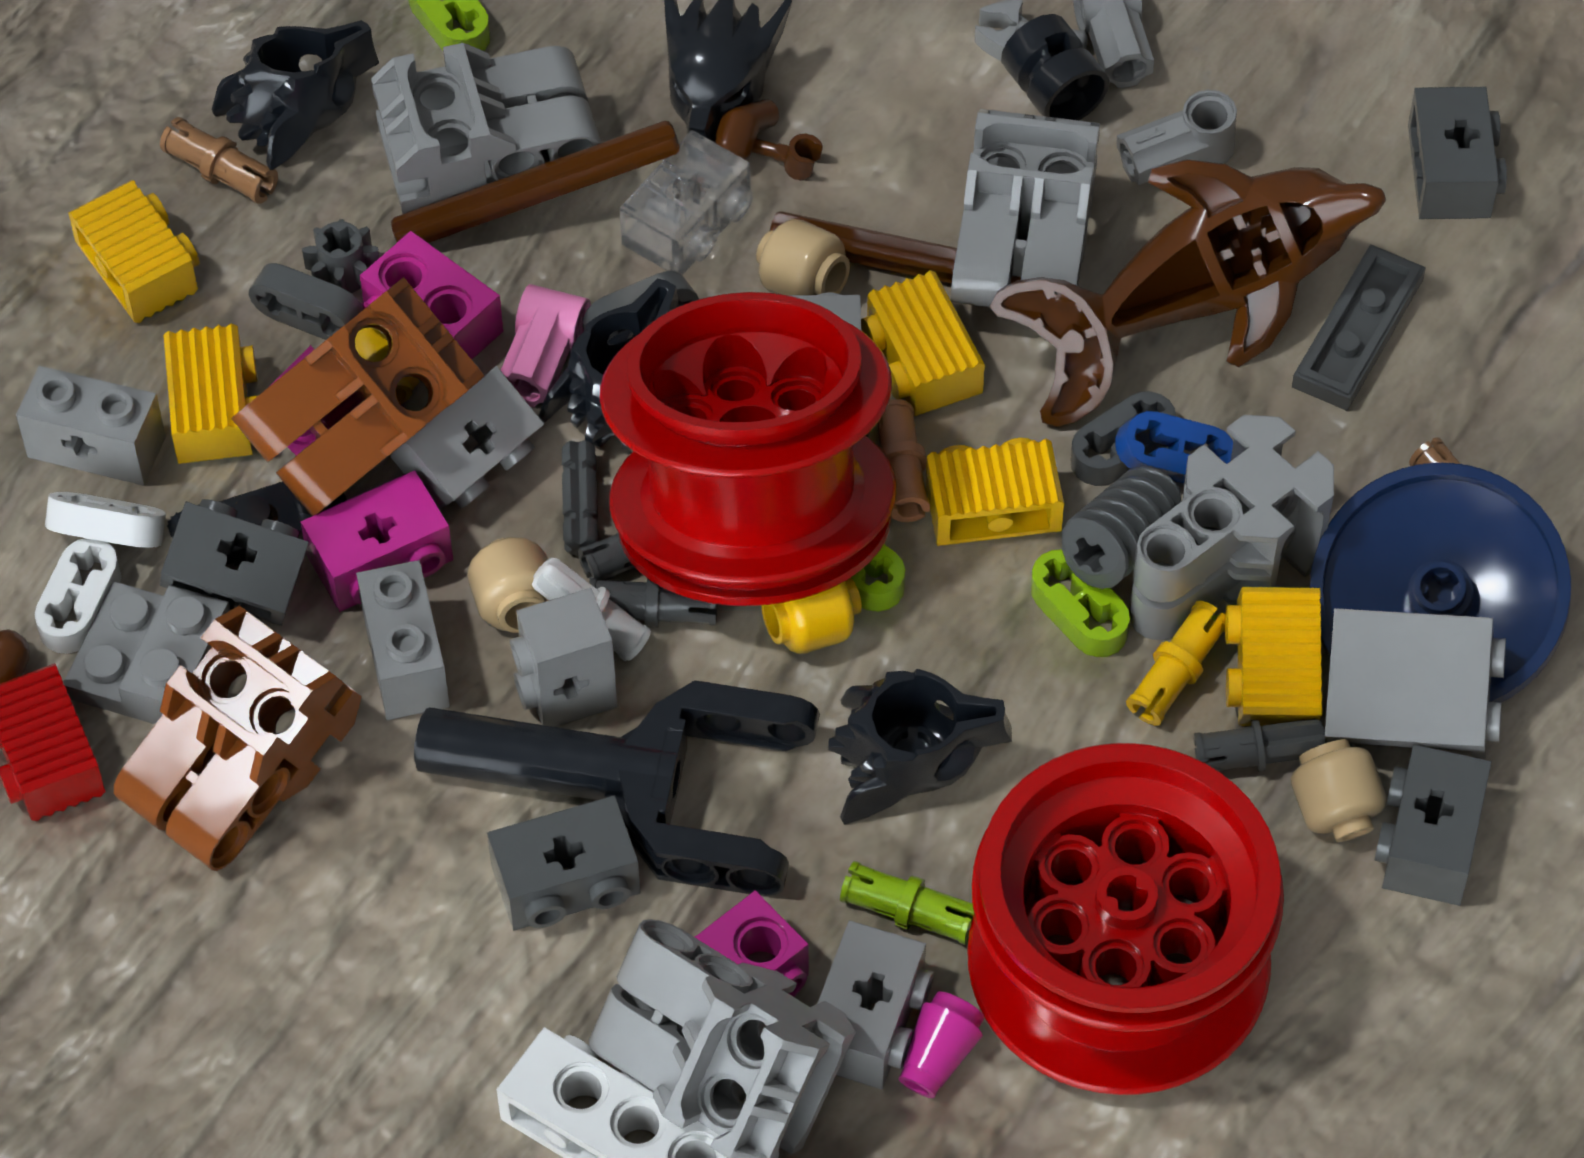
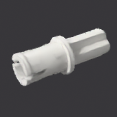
(557, 580)

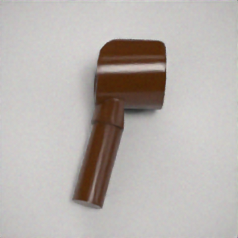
(792, 156)

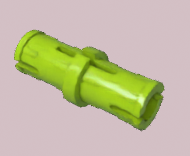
(908, 902)

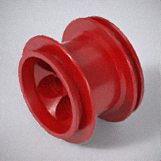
(749, 449)
(1134, 834)

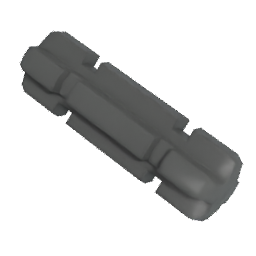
(579, 495)

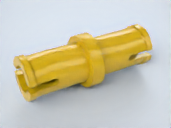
(1177, 663)

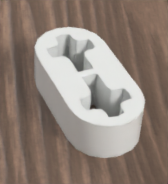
(105, 519)
(66, 590)

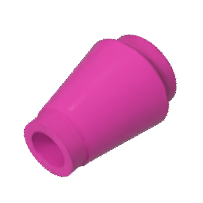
(940, 1042)

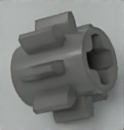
(340, 254)

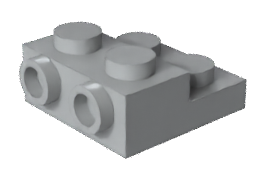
(139, 646)

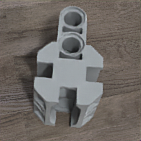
(478, 118)
(1024, 203)
(1231, 526)
(696, 1038)

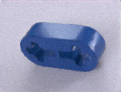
(1175, 432)

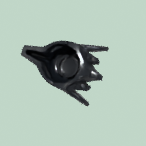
(716, 57)
(287, 104)
(593, 353)
(910, 741)

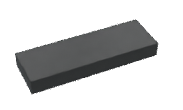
(1358, 327)

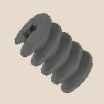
(1105, 533)

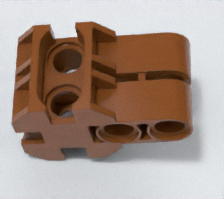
(379, 424)
(216, 760)

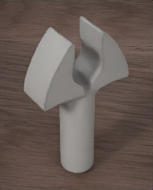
(1008, 17)

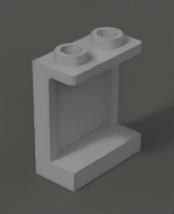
(1414, 680)

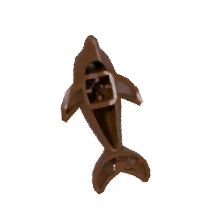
(1233, 249)

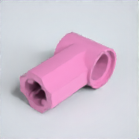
(545, 333)

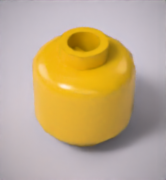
(814, 620)

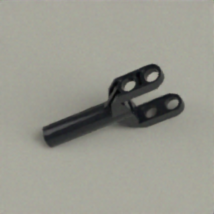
(638, 769)

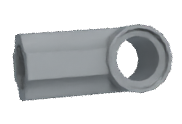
(1117, 38)
(1182, 136)

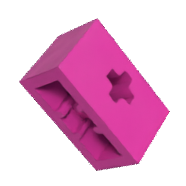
(376, 531)

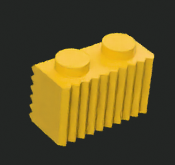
(135, 250)
(924, 343)
(206, 389)
(994, 491)
(1277, 655)

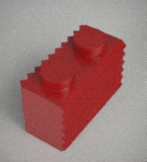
(45, 746)

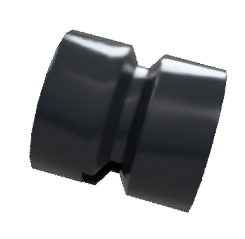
(1055, 68)

